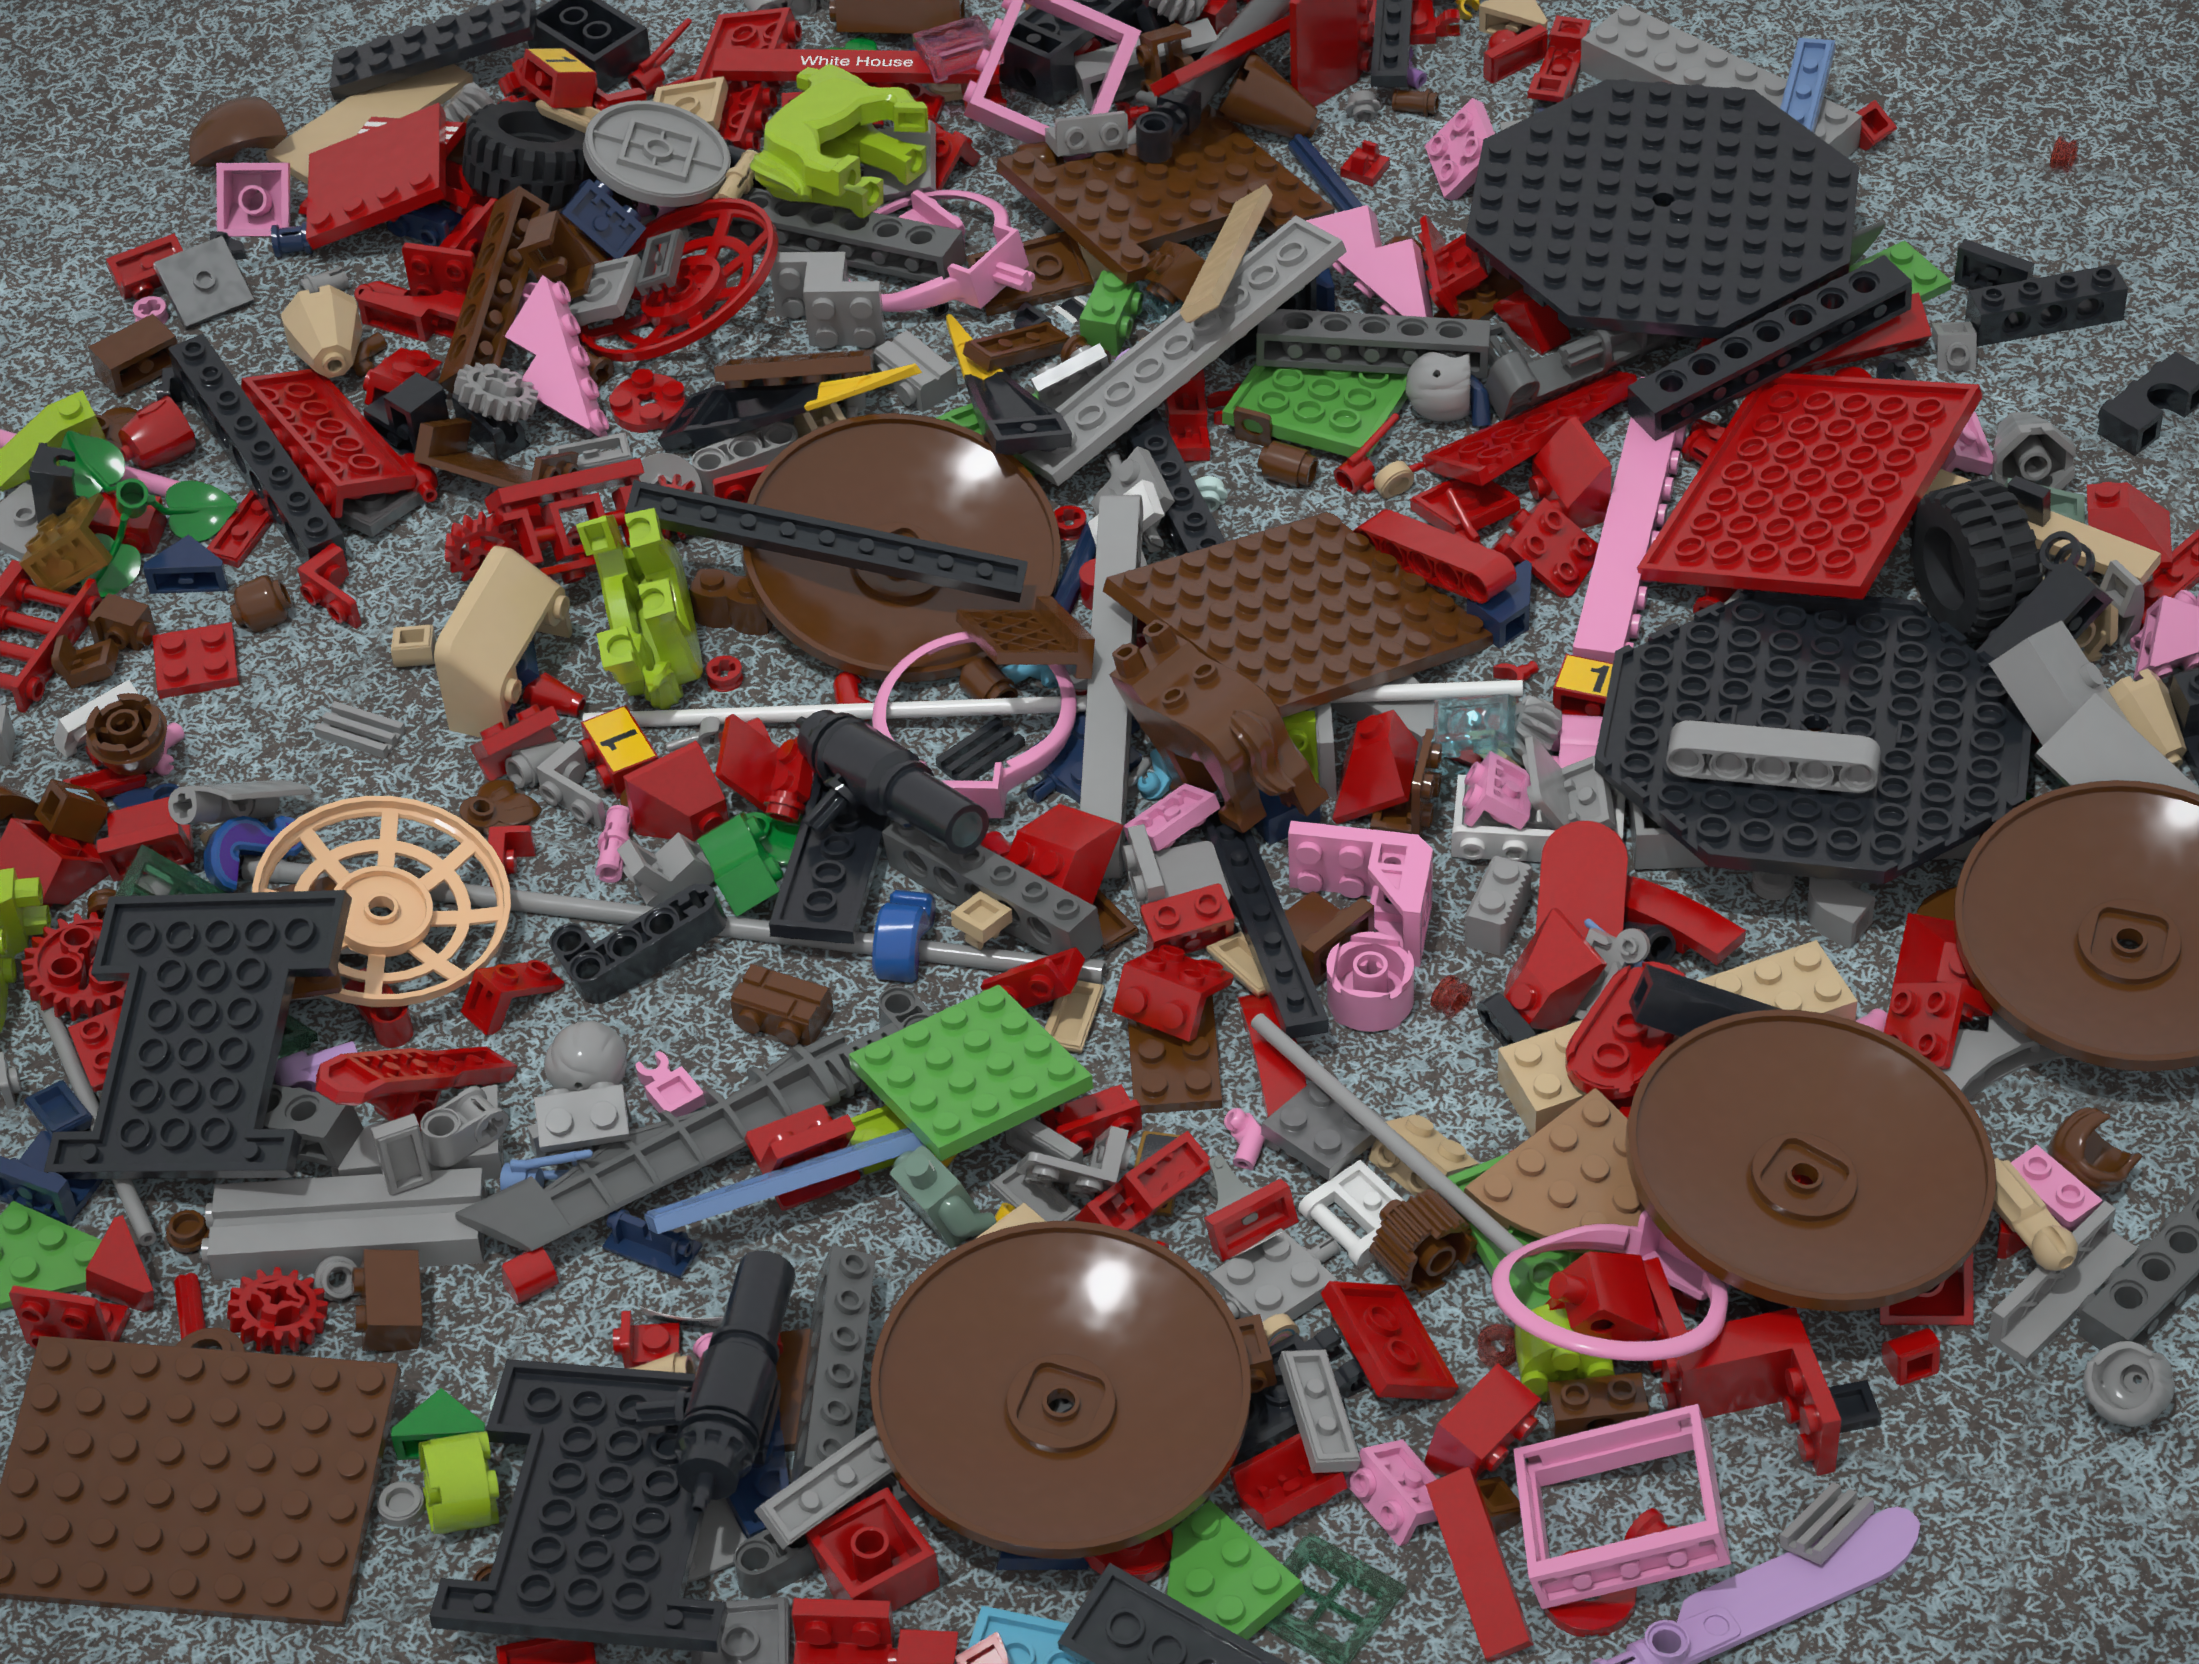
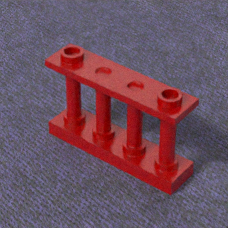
(18, 588)

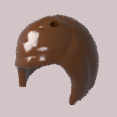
(2088, 1155)

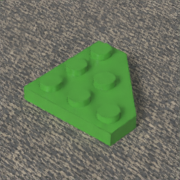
(41, 1253)
(1227, 1573)

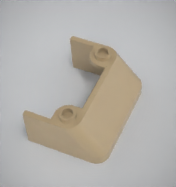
(489, 636)

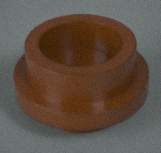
(186, 1231)

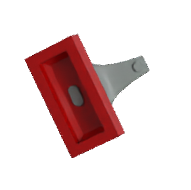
(1244, 1212)

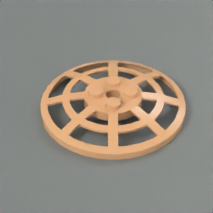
(397, 890)

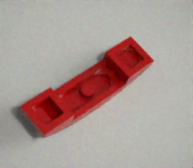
(1561, 60)
(1277, 1075)

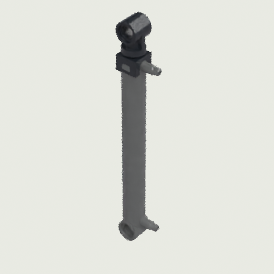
(1181, 108)

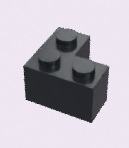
(402, 410)

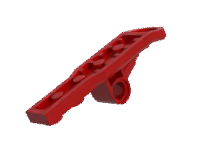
(408, 1078)

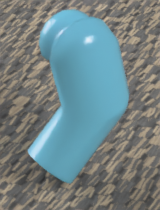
(1021, 672)
(1158, 781)

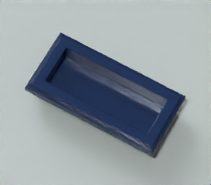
(59, 1109)

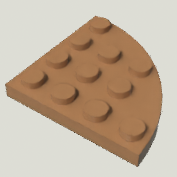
(1564, 1175)

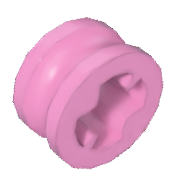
(151, 305)

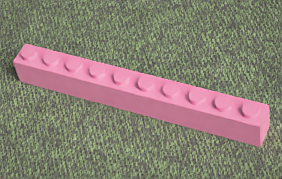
(1627, 534)

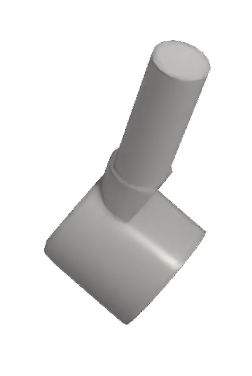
(854, 405)
(708, 727)
(1135, 775)

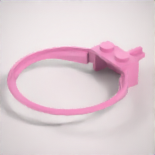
(980, 283)
(992, 794)
(1641, 1240)

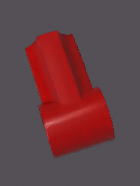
(390, 1024)

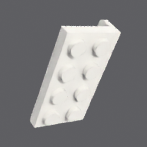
(1491, 838)

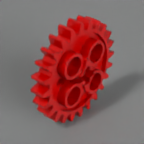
(59, 966)

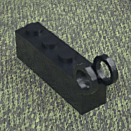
(2062, 595)

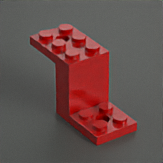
(1748, 1367)

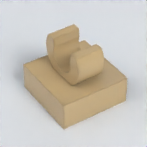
(981, 919)

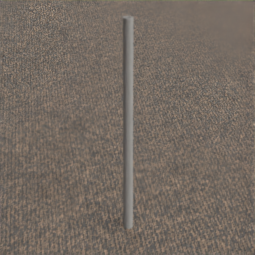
(84, 1092)
(1386, 1135)

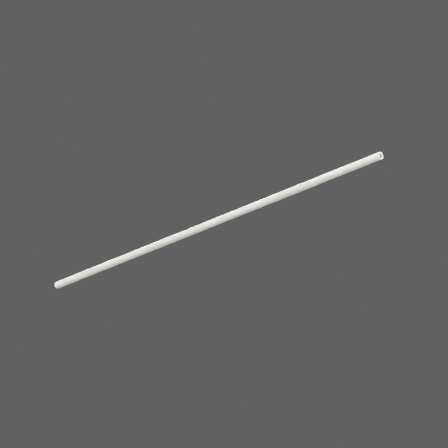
(1032, 705)

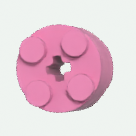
(1370, 982)

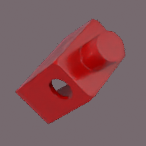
(1607, 1297)

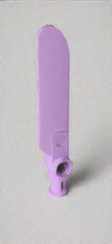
(1776, 1594)

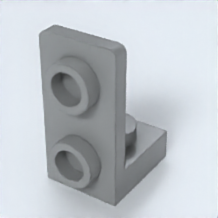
(560, 780)

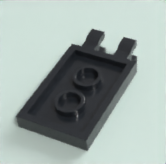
(1270, 1411)

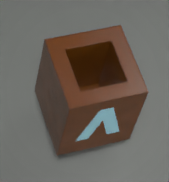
(72, 811)

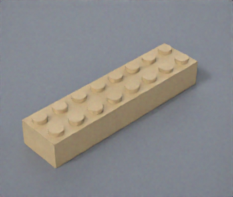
(1794, 979)

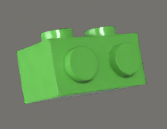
(1110, 312)

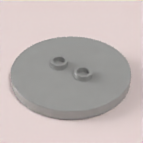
(656, 153)

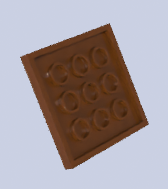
(780, 369)

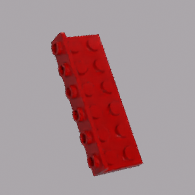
(749, 102)
(327, 438)

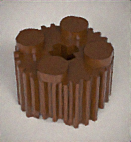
(1422, 1241)

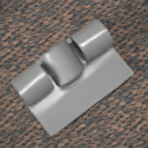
(230, 800)

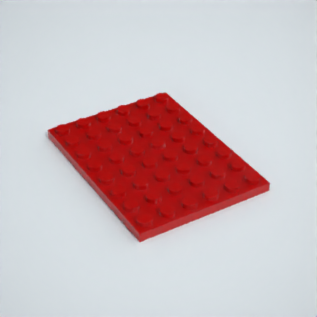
(1811, 485)

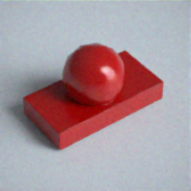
(1513, 52)

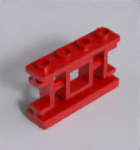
(567, 495)

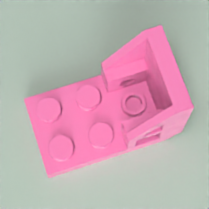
(1368, 865)

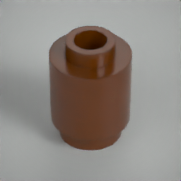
(1288, 464)
(985, 681)

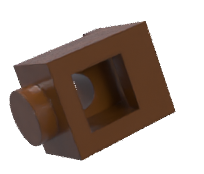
(124, 621)

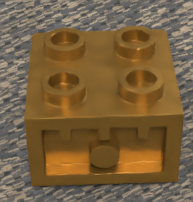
(66, 547)

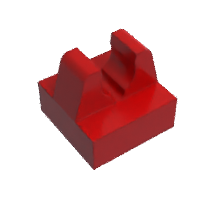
(1365, 164)

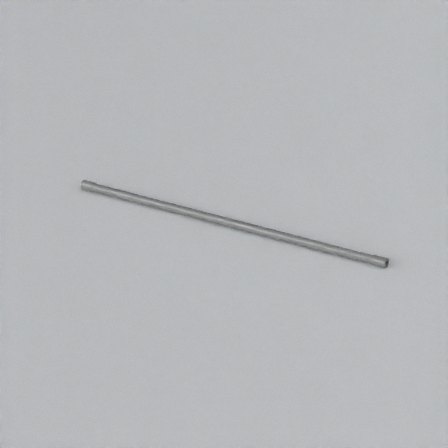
(735, 927)

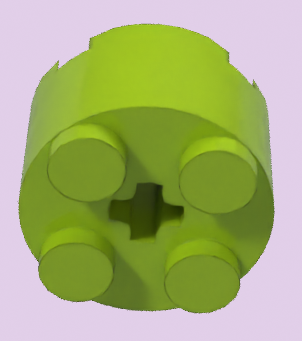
(1544, 1362)
(458, 1482)

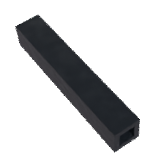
(1683, 1004)

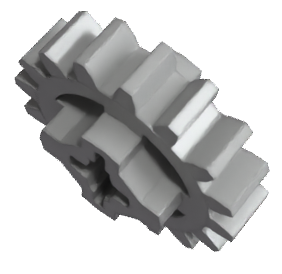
(495, 392)

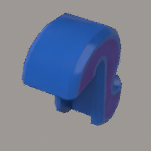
(240, 837)
(898, 934)

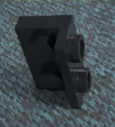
(1985, 267)

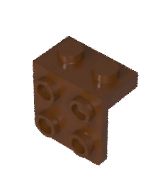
(1426, 783)

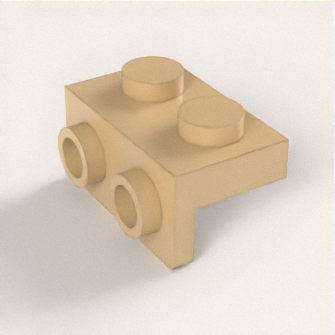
(1420, 1133)

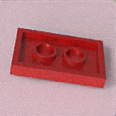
(1389, 1341)

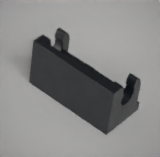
(494, 436)
(52, 484)

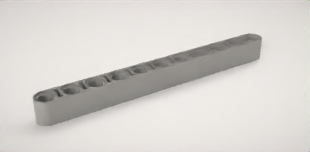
(1107, 716)

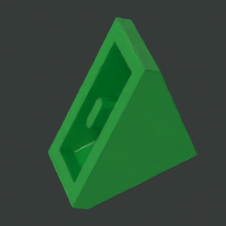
(433, 1419)

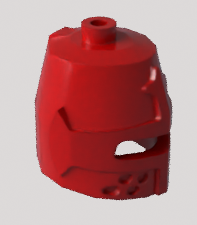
(156, 435)

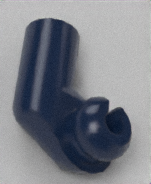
(1479, 403)

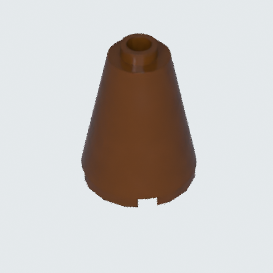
(1267, 101)

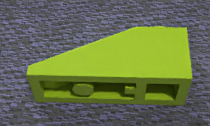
(47, 427)

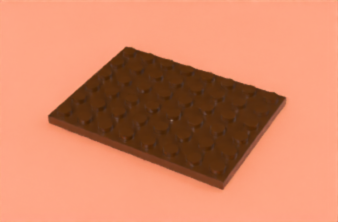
(1303, 611)
(193, 1480)

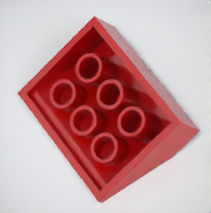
(1329, 46)

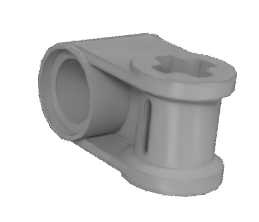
(460, 1127)

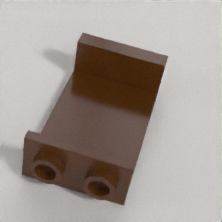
(445, 447)

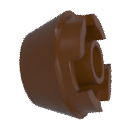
(127, 734)

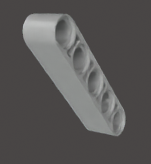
(1773, 756)

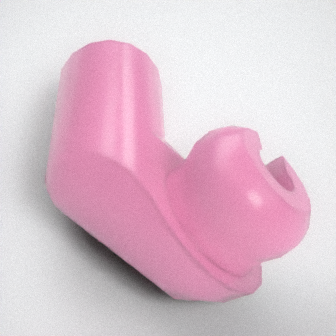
(173, 736)
(1247, 1134)

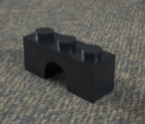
(2136, 415)

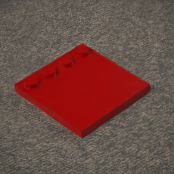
(376, 176)

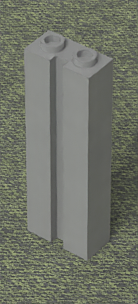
(315, 1218)

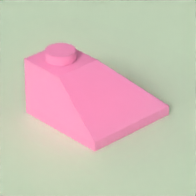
(252, 198)

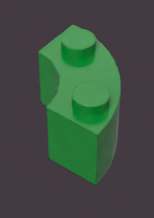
(741, 862)

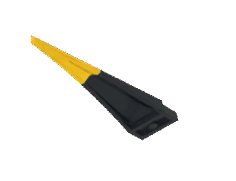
(1004, 410)
(726, 413)

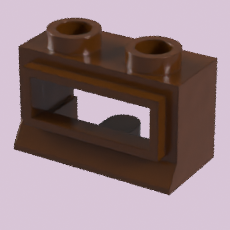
(1148, 55)
(563, 253)

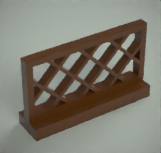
(1032, 636)

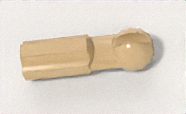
(2028, 1216)

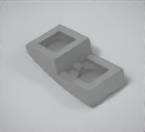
(2127, 598)

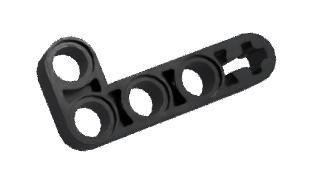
(640, 947)

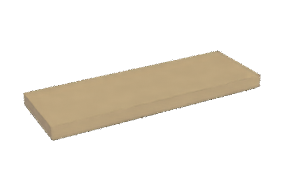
(352, 113)

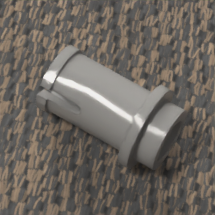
(335, 278)

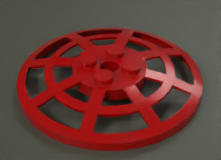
(698, 282)

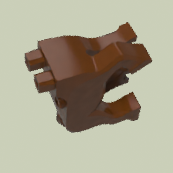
(1213, 727)

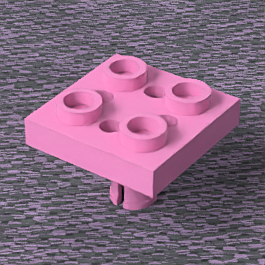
(1464, 151)

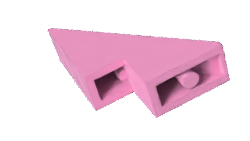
(1389, 271)
(560, 362)
(2169, 637)

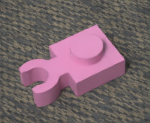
(670, 1090)

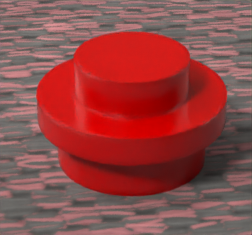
(784, 806)

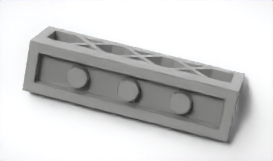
(2051, 1299)

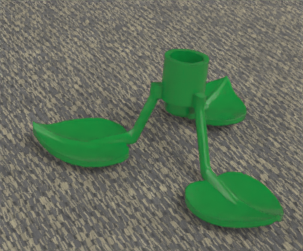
(192, 506)

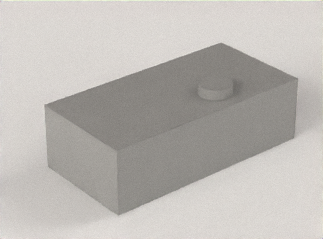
(2050, 679)

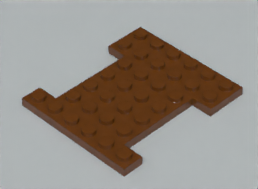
(1132, 206)

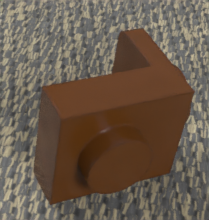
(85, 664)

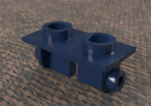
(665, 1251)

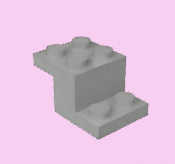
(835, 308)

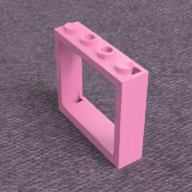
(1023, 127)
(1634, 1560)

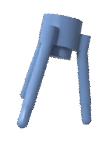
(521, 1169)

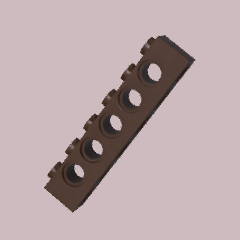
(494, 287)

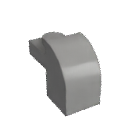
(666, 872)
(1839, 909)

